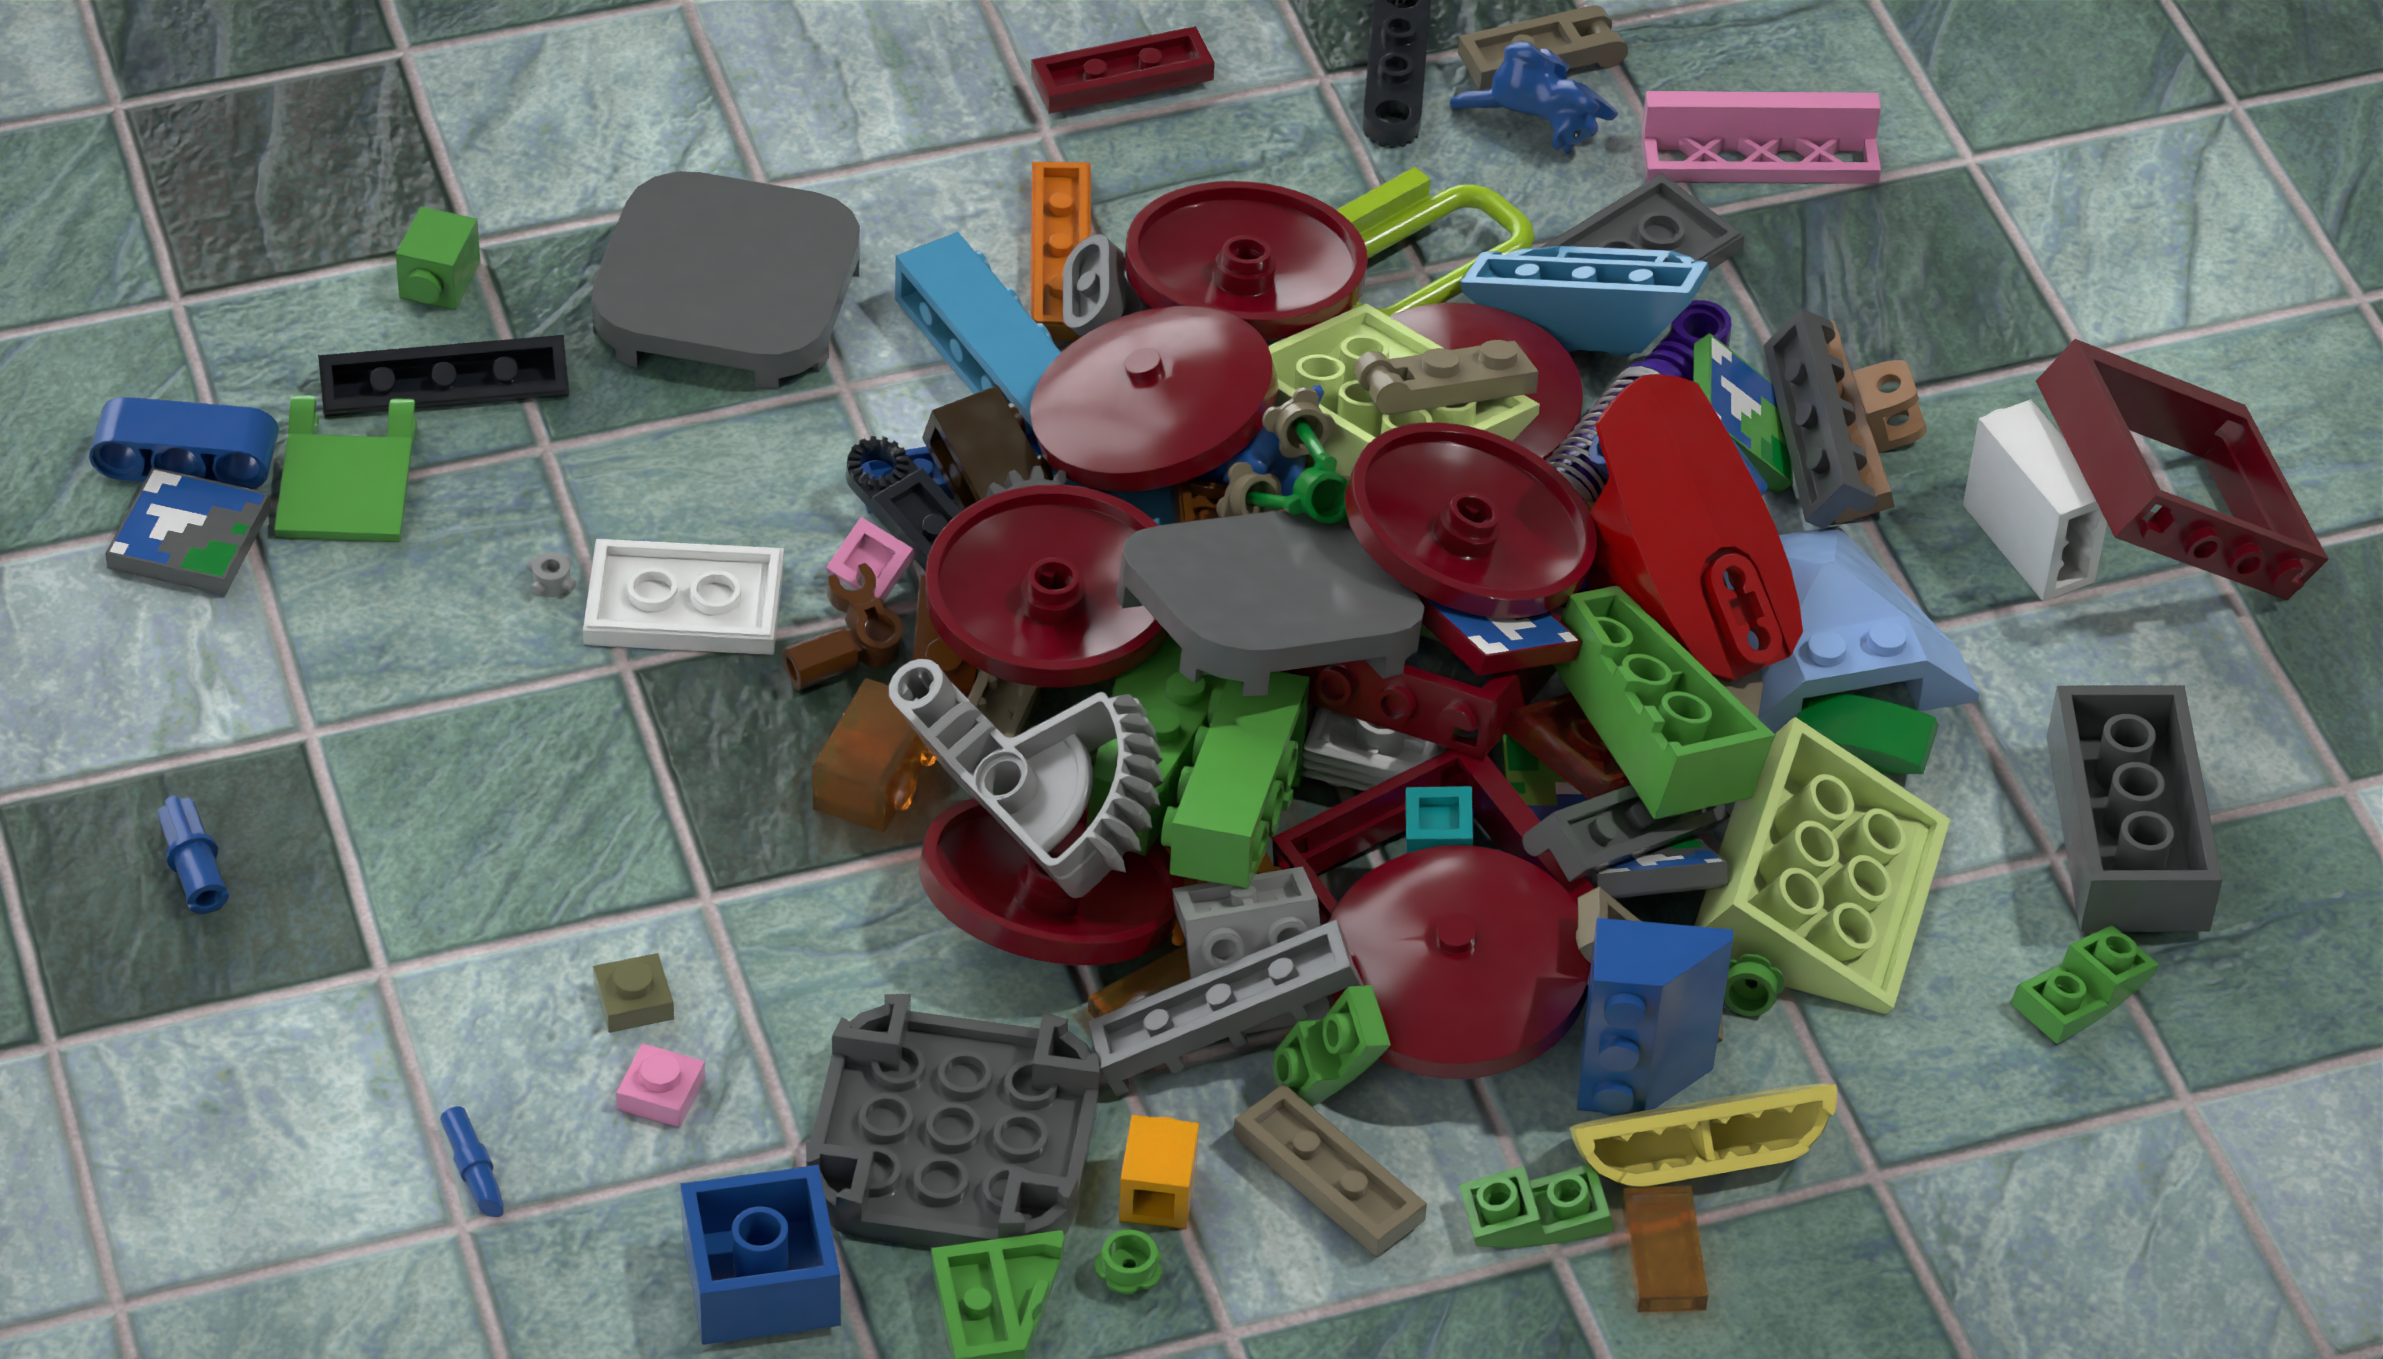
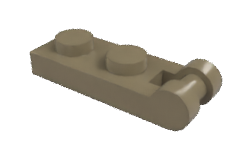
(1576, 36)
(1446, 376)

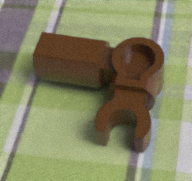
(871, 638)

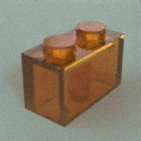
(869, 761)

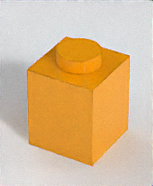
(1158, 1171)

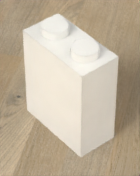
(2034, 500)

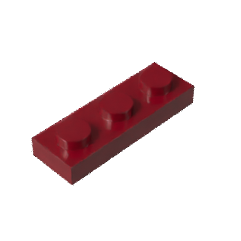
(1122, 69)

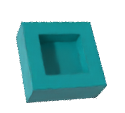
(1438, 817)

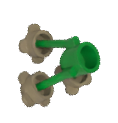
(1316, 491)

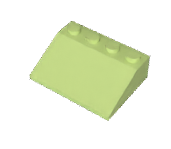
(1327, 358)
(1827, 871)

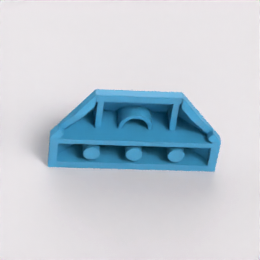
(1589, 294)

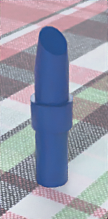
(472, 1161)

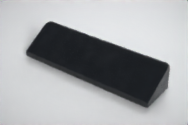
(444, 375)

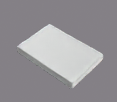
(684, 596)

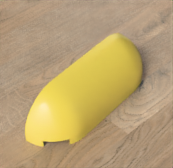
(1706, 1135)

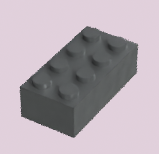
(2133, 808)

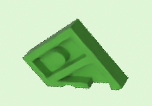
(995, 1293)

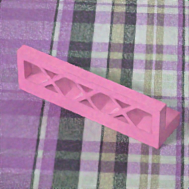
(1759, 128)

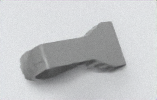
(1045, 775)

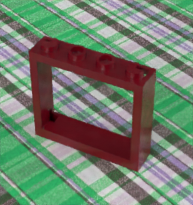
(2106, 396)
(1425, 702)
(1382, 814)

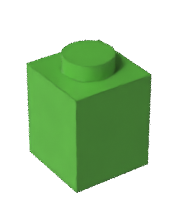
(438, 258)

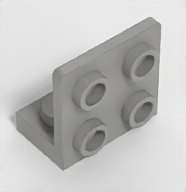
(1234, 922)

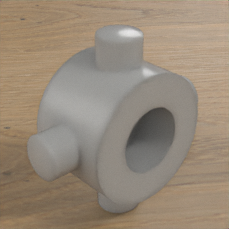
(551, 574)

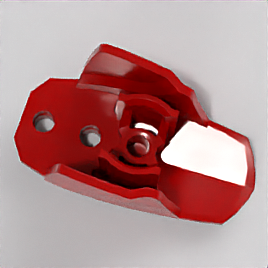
(1680, 518)

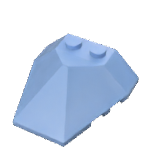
(1856, 634)

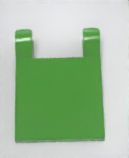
(345, 483)

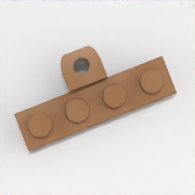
(1872, 414)

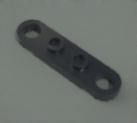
(1396, 71)
(904, 502)

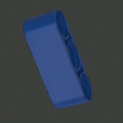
(185, 438)

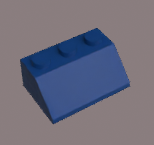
(1650, 1013)

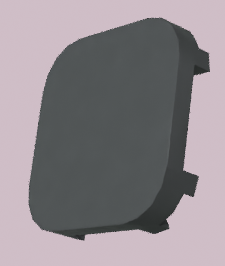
(726, 274)
(1268, 597)
(953, 1126)

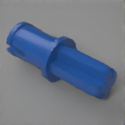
(192, 855)

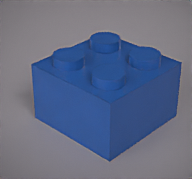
(760, 1254)

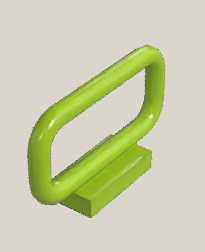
(1406, 207)

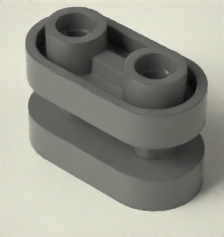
(1097, 286)

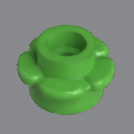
(1752, 997)
(1129, 1249)

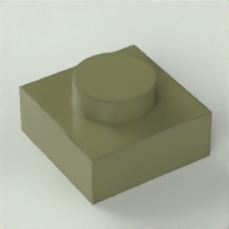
(633, 992)

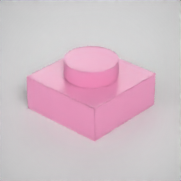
(878, 550)
(660, 1085)

